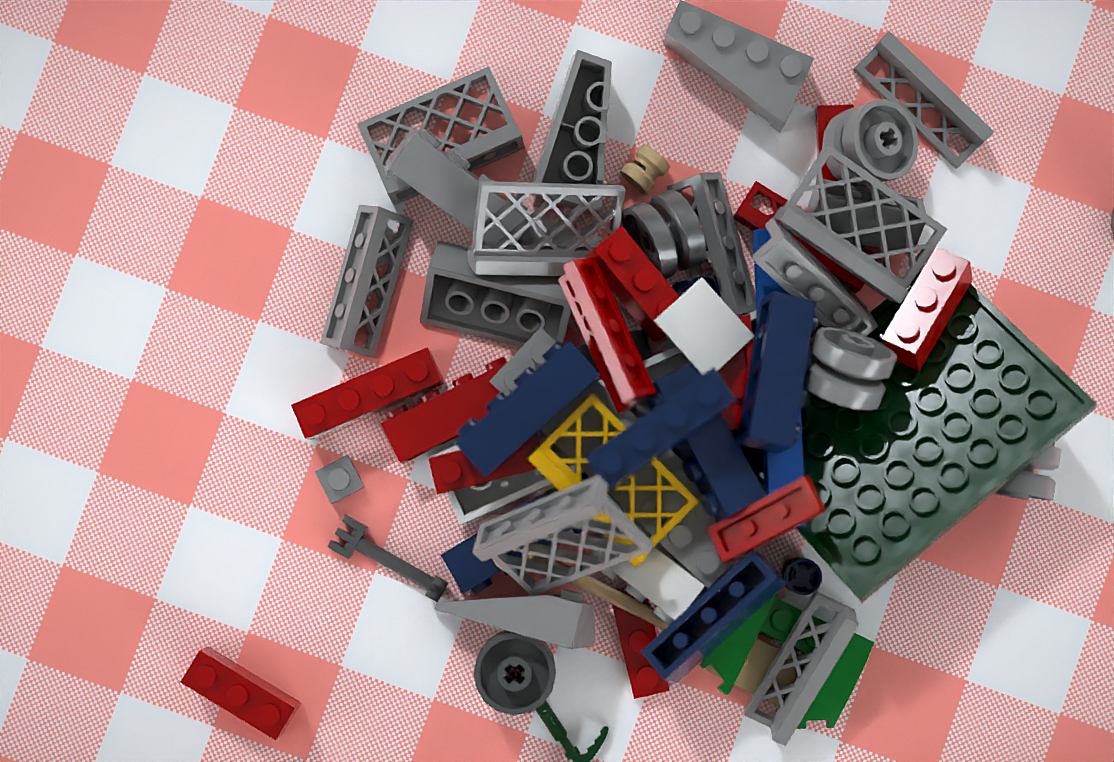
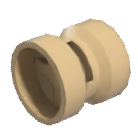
(645, 169)

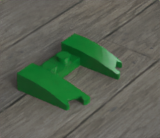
(776, 621)

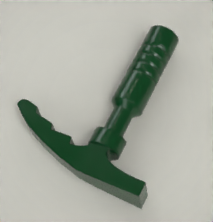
(560, 734)

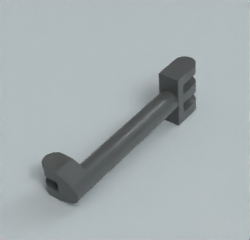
(355, 541)

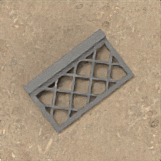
(477, 151)
(843, 252)
(537, 258)
(544, 520)

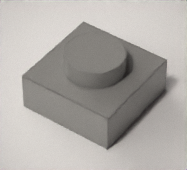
(339, 479)

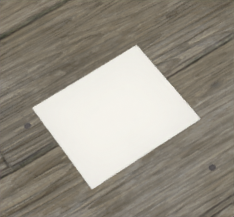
(704, 327)

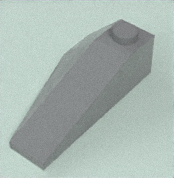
(549, 618)

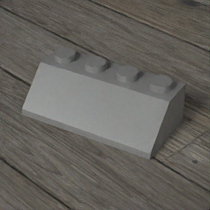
(491, 306)

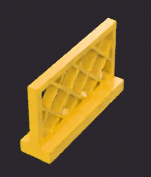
(563, 477)

